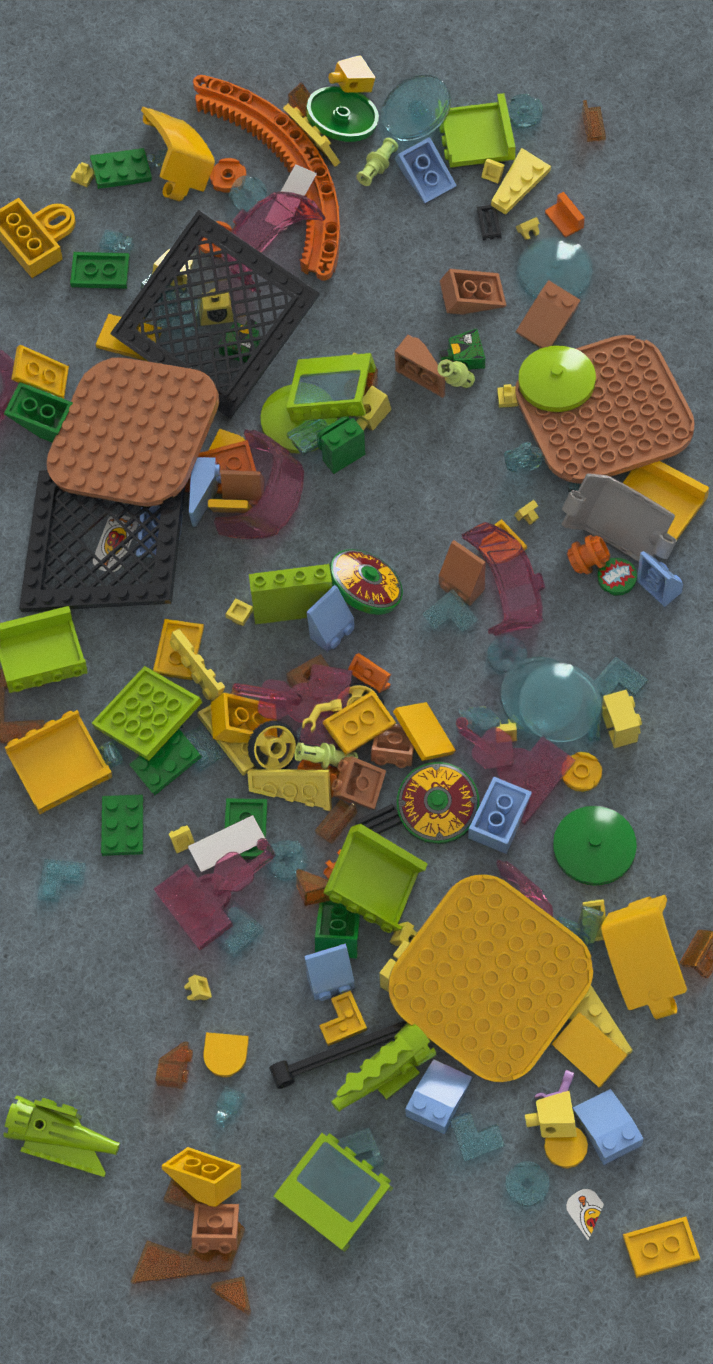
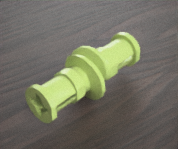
(377, 161)
(456, 373)
(324, 754)

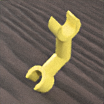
(334, 706)

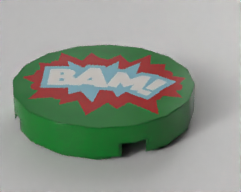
(617, 576)

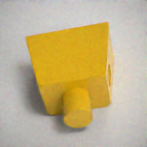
(353, 75)

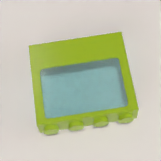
(329, 387)
(333, 1190)

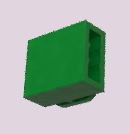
(341, 443)

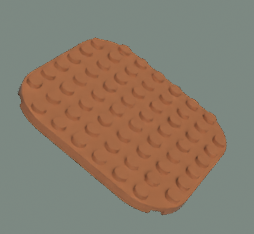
(626, 422)
(133, 431)

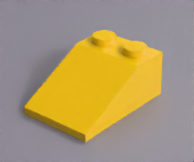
(236, 718)
(204, 1175)

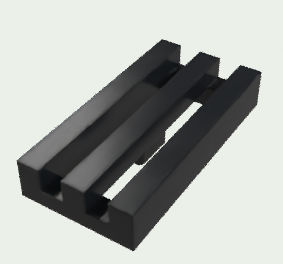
(491, 234)
(390, 808)

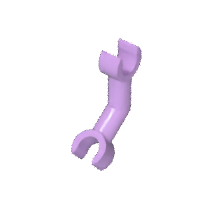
(566, 1082)

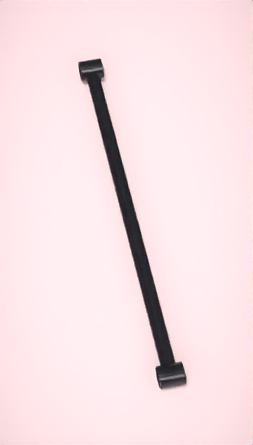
(284, 1074)

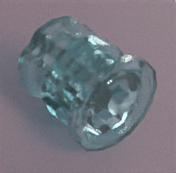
(111, 753)

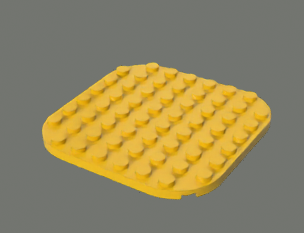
(490, 978)

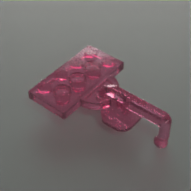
(279, 700)
(533, 770)
(201, 900)

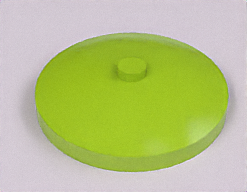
(557, 378)
(276, 420)

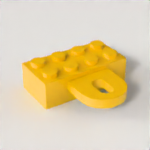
(31, 237)

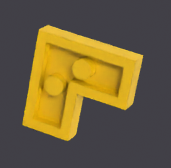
(348, 1022)

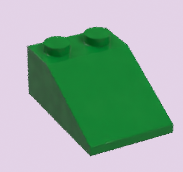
(38, 411)
(337, 927)

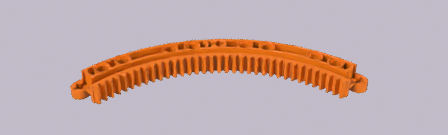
(293, 148)

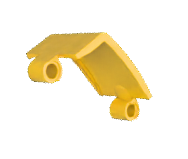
(187, 159)
(644, 956)

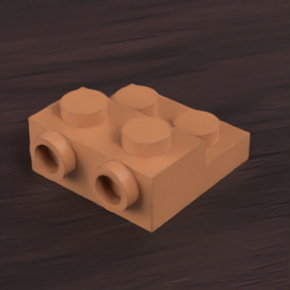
(393, 748)
(358, 782)
(215, 1227)

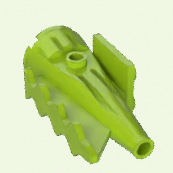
(387, 1069)
(60, 1138)

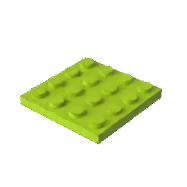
(146, 713)

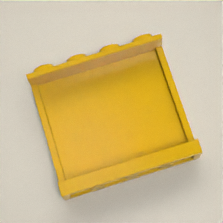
(671, 490)
(57, 761)

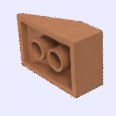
(471, 291)
(548, 315)
(418, 364)
(242, 485)
(463, 573)

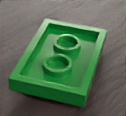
(120, 168)
(100, 270)
(167, 763)
(243, 808)
(122, 825)

